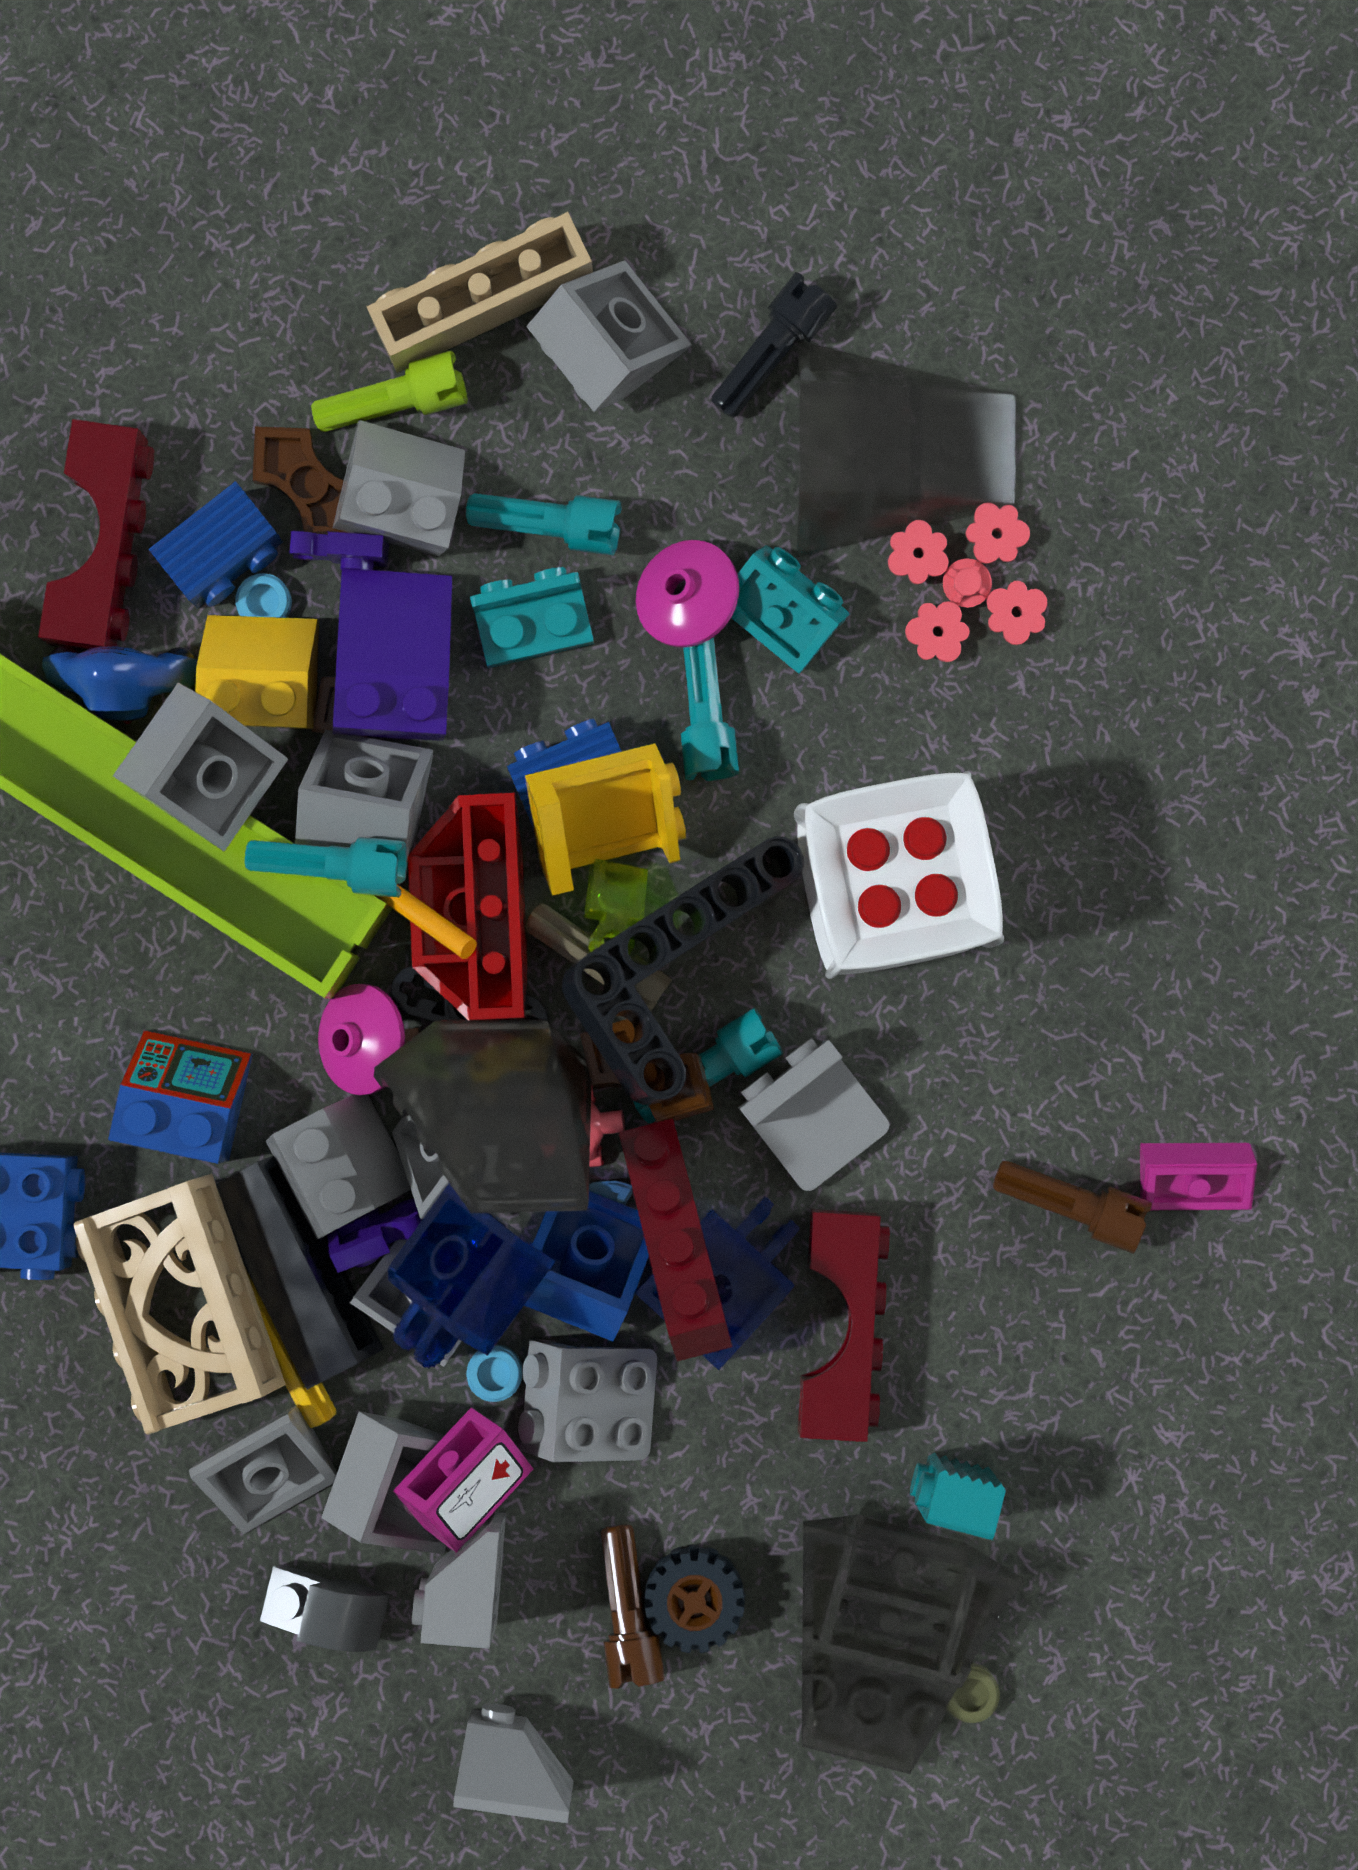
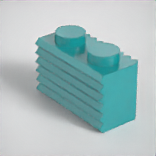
(958, 1496)

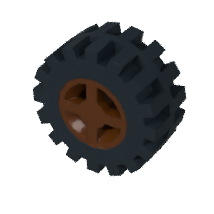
(698, 1623)

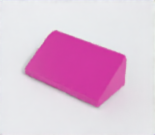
(1197, 1176)

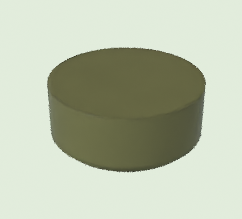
(976, 1697)

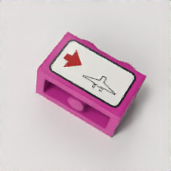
(463, 1479)

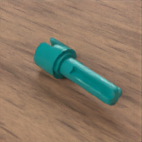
(583, 523)
(708, 741)
(368, 865)
(740, 1048)

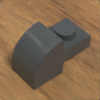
(325, 1611)

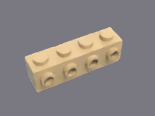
(480, 291)

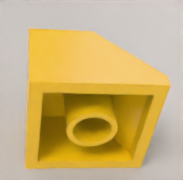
(261, 669)

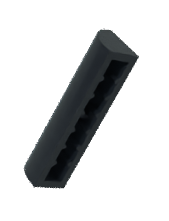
(296, 1275)

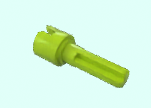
(427, 385)

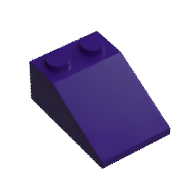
(393, 655)

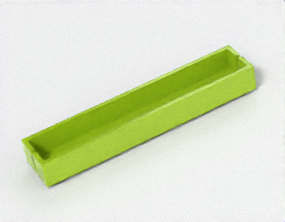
(64, 767)

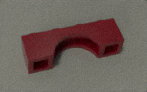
(88, 604)
(675, 1240)
(837, 1396)

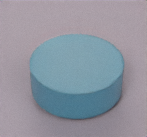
(263, 597)
(494, 1375)

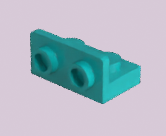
(786, 607)
(531, 617)

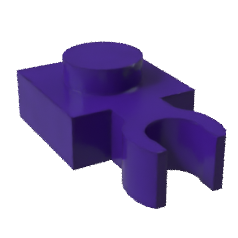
(346, 549)
(369, 1236)

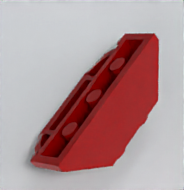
(474, 879)

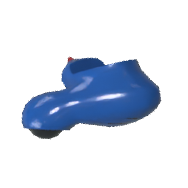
(119, 679)

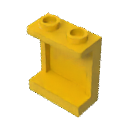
(604, 811)

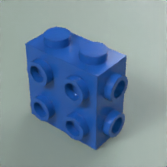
(38, 1212)

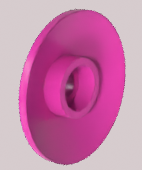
(703, 604)
(357, 1034)

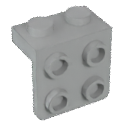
(813, 1114)
(587, 1402)

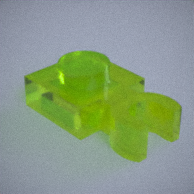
(615, 898)

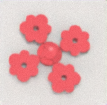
(967, 582)

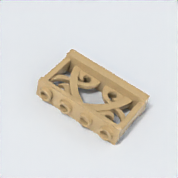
(138, 1337)

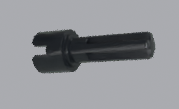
(795, 316)

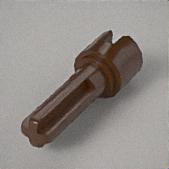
(1110, 1216)
(632, 1649)

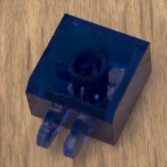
(464, 1279)
(754, 1282)

